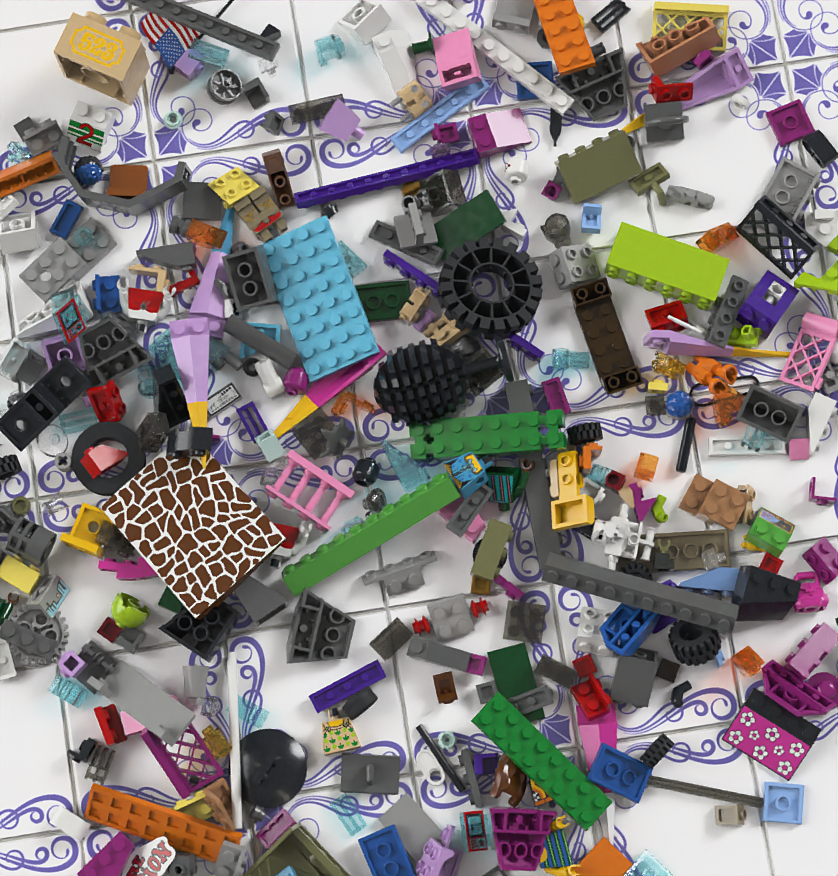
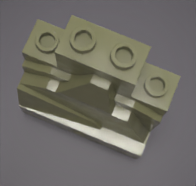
(301, 851)

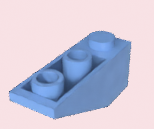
(718, 580)

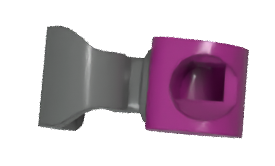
(553, 187)

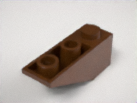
(278, 179)

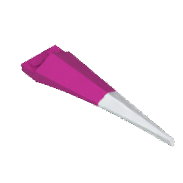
(592, 735)

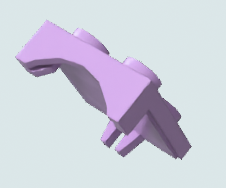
(433, 857)

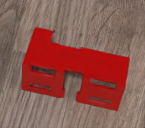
(185, 284)

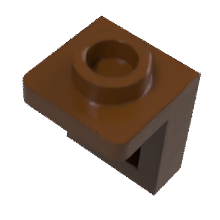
(445, 688)

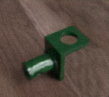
(424, 46)

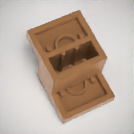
(714, 502)

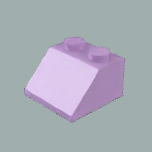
(55, 350)

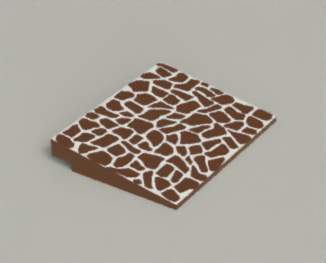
(194, 528)

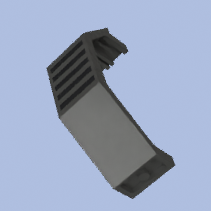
(134, 206)

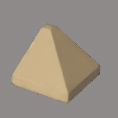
(627, 495)

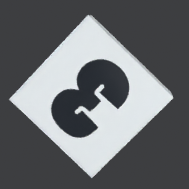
(230, 308)

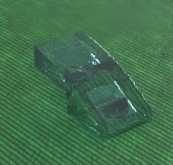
(251, 712)

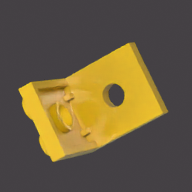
(80, 536)

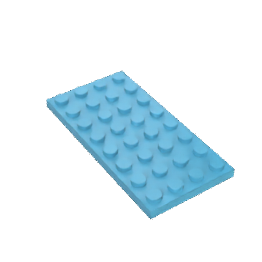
(319, 299)

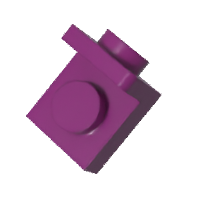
(702, 59)

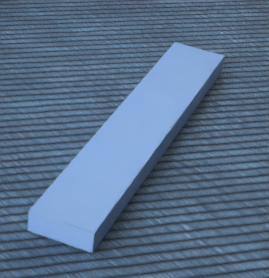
(437, 114)

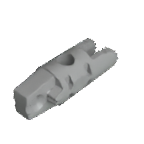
(690, 197)

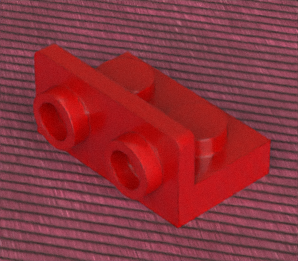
(658, 316)
(107, 402)
(591, 698)
(110, 724)

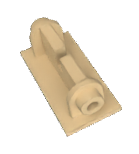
(420, 300)
(748, 513)

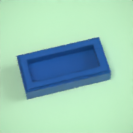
(66, 219)

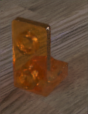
(340, 405)

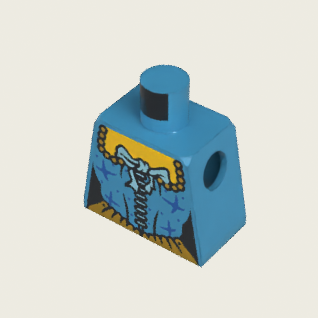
(468, 472)

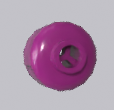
(296, 381)

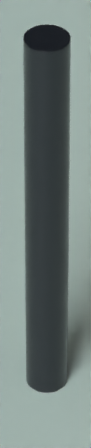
(440, 757)

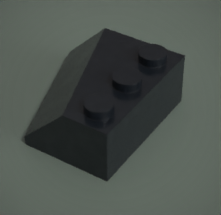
(763, 594)
(205, 635)

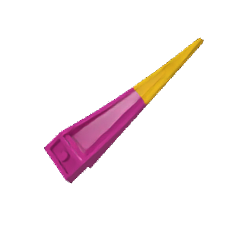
(325, 390)

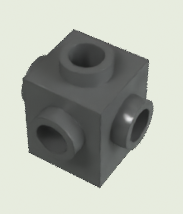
(183, 865)

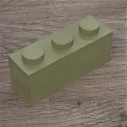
(492, 550)

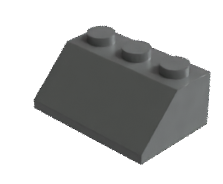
(250, 278)
(770, 413)

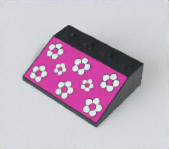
(771, 734)

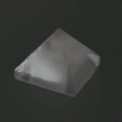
(210, 707)

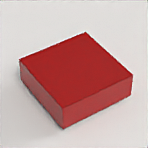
(771, 563)
(584, 666)

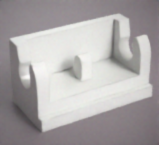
(13, 359)

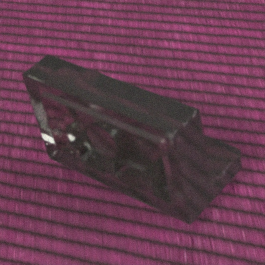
(112, 538)

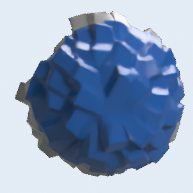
(679, 405)

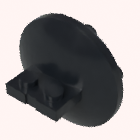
(271, 768)

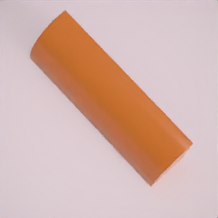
(27, 173)

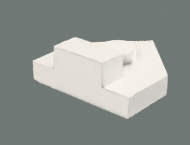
(821, 225)

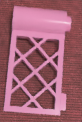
(817, 327)

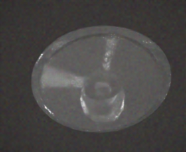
(52, 440)

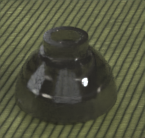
(375, 501)

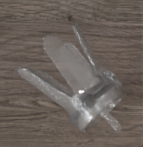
(49, 506)

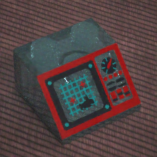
(68, 314)
(474, 831)

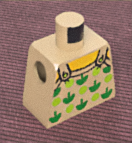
(338, 734)

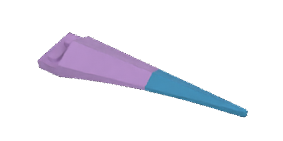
(208, 299)

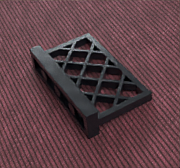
(774, 215)

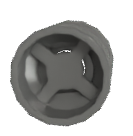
(179, 226)

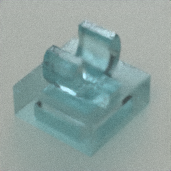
(17, 152)

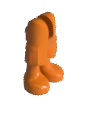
(708, 369)

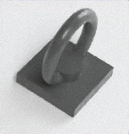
(664, 121)

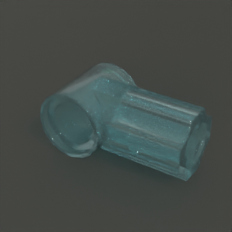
(564, 359)

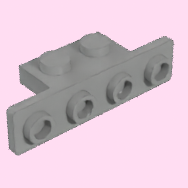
(402, 575)

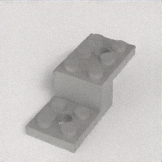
(66, 261)

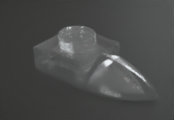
(273, 472)

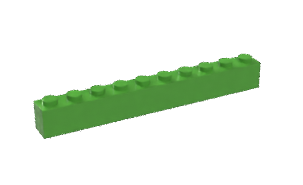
(370, 534)

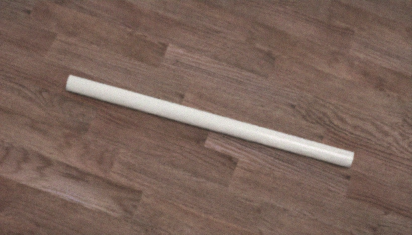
(234, 740)

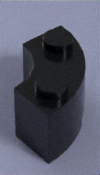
(187, 443)

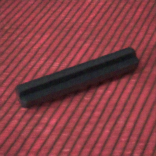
(685, 444)

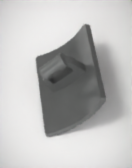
(370, 774)

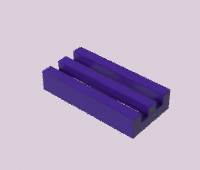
(245, 407)

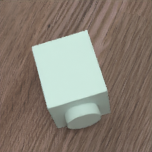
(270, 445)

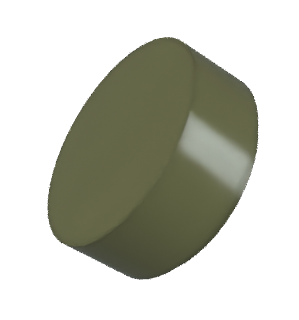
(21, 506)

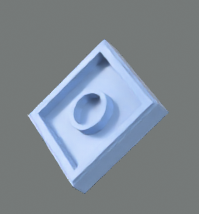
(783, 803)

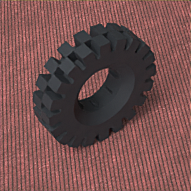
(487, 316)

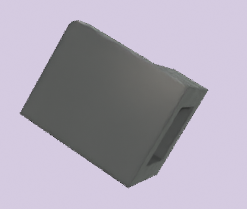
(256, 93)
(131, 639)

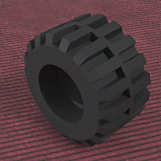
(693, 642)

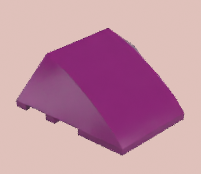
(520, 836)

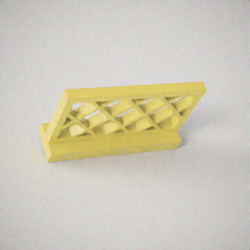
(690, 10)

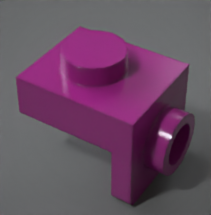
(445, 133)

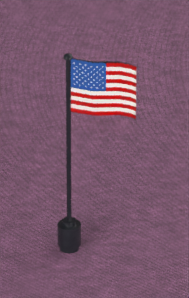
(170, 37)

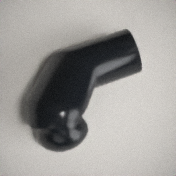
(677, 694)

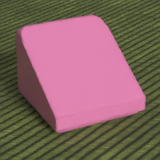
(799, 449)

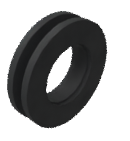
(92, 437)

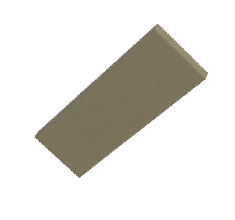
(685, 549)

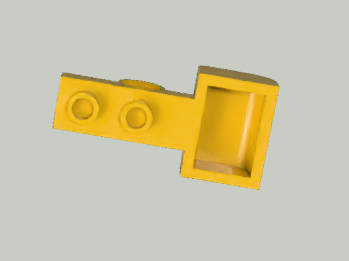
(572, 508)

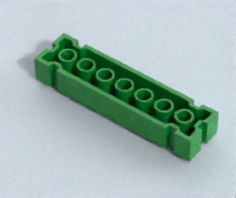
(489, 435)

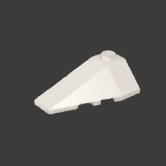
(396, 58)
(44, 321)

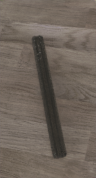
(705, 791)

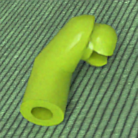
(658, 511)

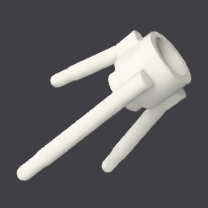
(696, 330)

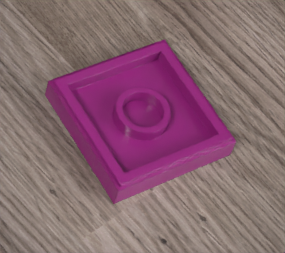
(790, 122)

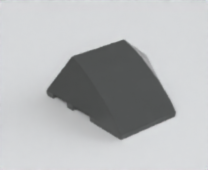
(599, 88)
(110, 352)
(318, 631)

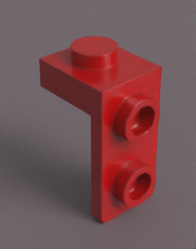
(669, 92)

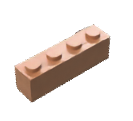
(678, 46)

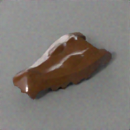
(509, 779)

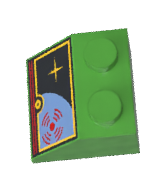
(770, 532)

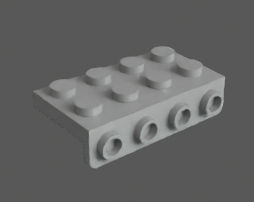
(789, 190)

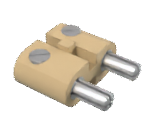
(414, 100)

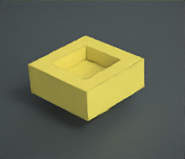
(657, 387)

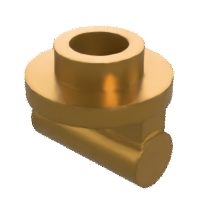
(410, 188)

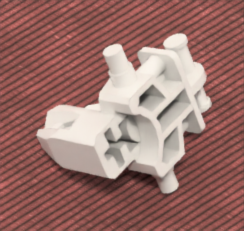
(622, 538)

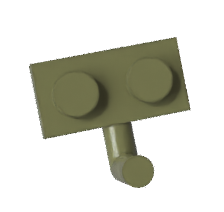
(650, 180)

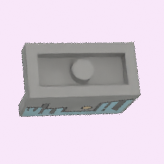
(49, 595)

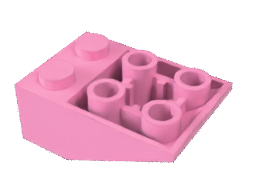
(456, 60)

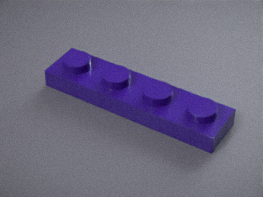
(347, 686)

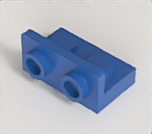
(106, 294)

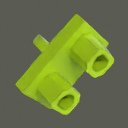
(744, 337)

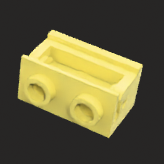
(19, 575)

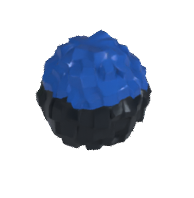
(88, 170)

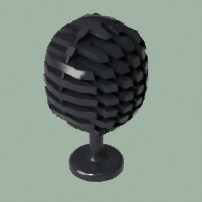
(429, 380)

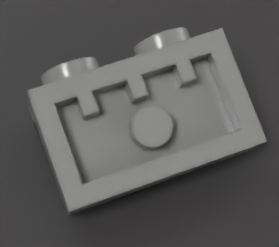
(43, 137)

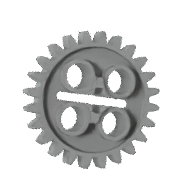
(28, 619)

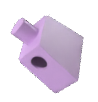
(341, 122)

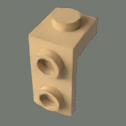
(156, 271)

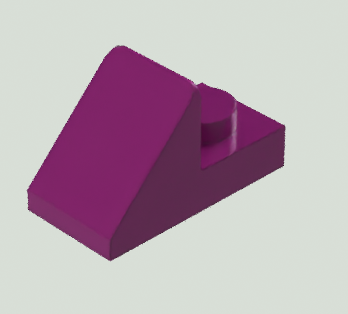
(641, 507)

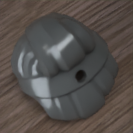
(466, 346)

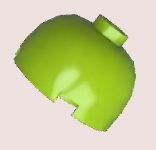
(128, 612)

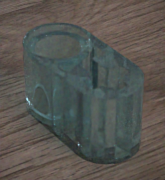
(67, 691)

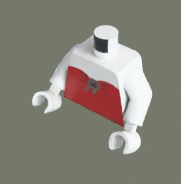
(144, 305)
(292, 546)

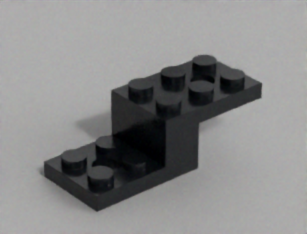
(43, 403)

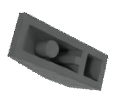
(174, 256)
(438, 654)

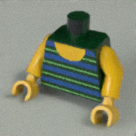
(556, 854)

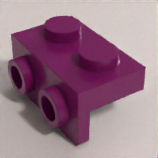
(823, 560)

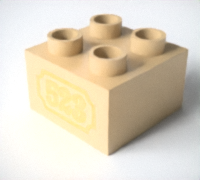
(102, 57)

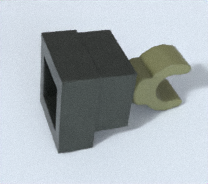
(662, 560)

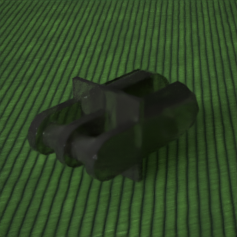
(95, 777)

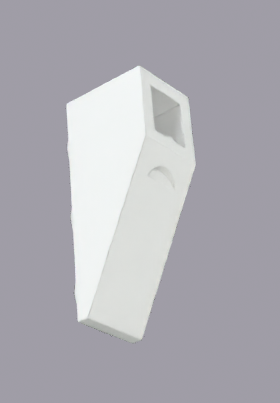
(817, 416)

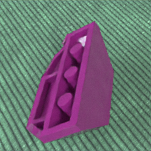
(794, 692)

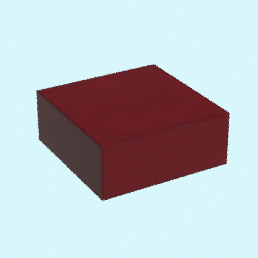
(110, 630)

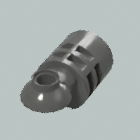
(26, 537)

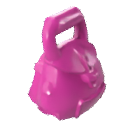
(811, 595)

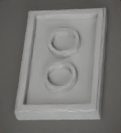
(412, 825)

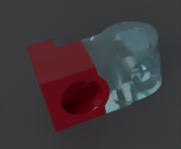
(607, 478)

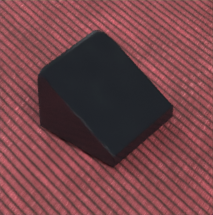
(271, 32)

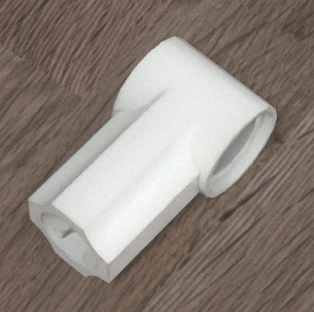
(270, 381)

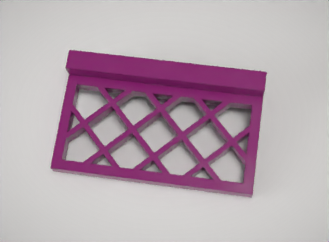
(170, 765)

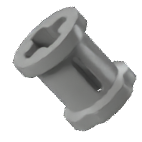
(63, 468)

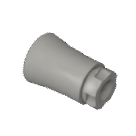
(195, 684)

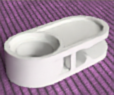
(427, 764)

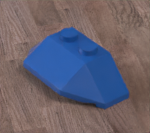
(628, 628)

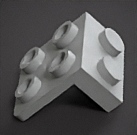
(513, 15)
(574, 265)

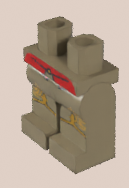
(266, 220)

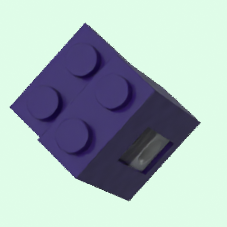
(768, 311)

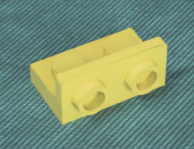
(195, 807)

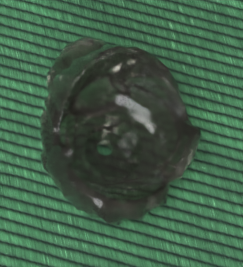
(557, 230)

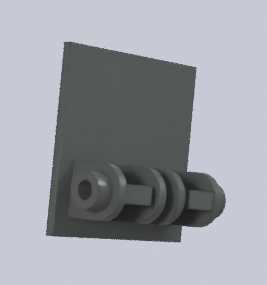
(99, 664)

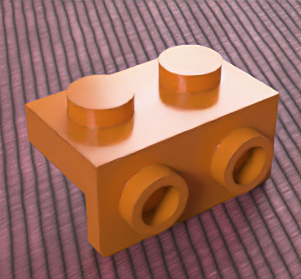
(586, 453)

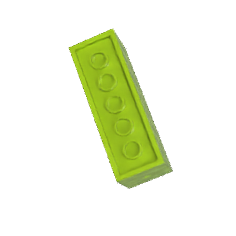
(666, 266)

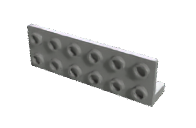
(145, 702)

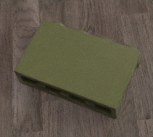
(598, 165)

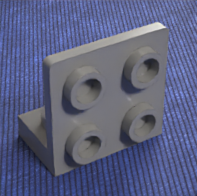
(230, 860)

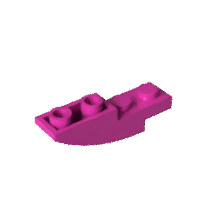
(128, 569)

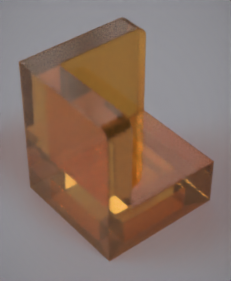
(646, 467)

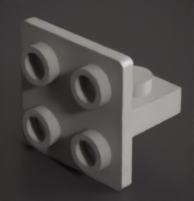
(415, 228)

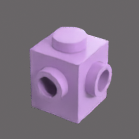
(71, 664)

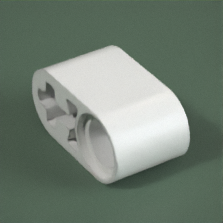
(70, 823)

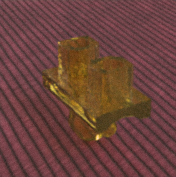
(667, 366)
(216, 742)

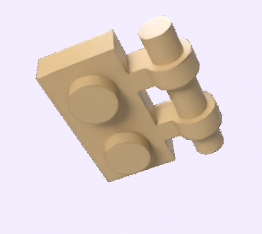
(445, 335)

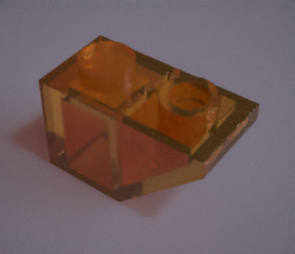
(205, 235)
(717, 238)
(724, 406)
(747, 661)

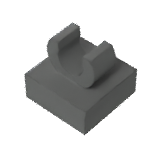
(273, 122)

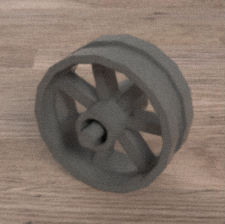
(224, 86)

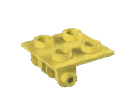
(233, 187)

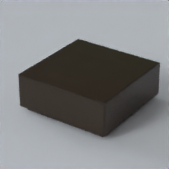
(667, 670)

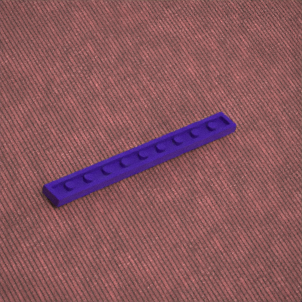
(385, 178)
(424, 281)

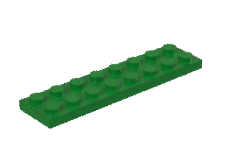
(541, 761)

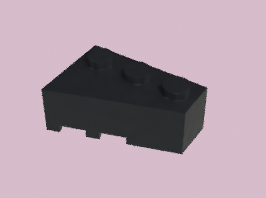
(169, 396)

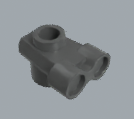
(422, 201)

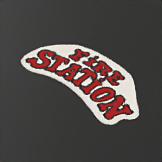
(150, 859)

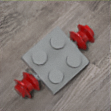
(450, 617)

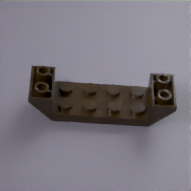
(605, 337)

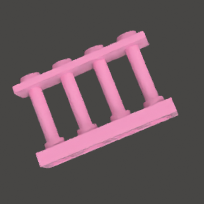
(326, 482)

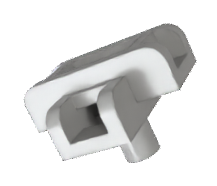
(828, 375)

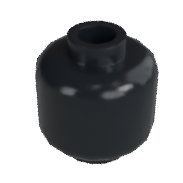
(366, 472)

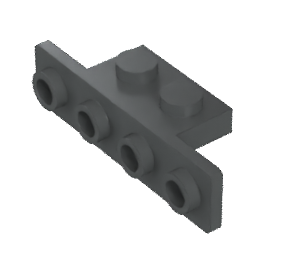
(726, 311)

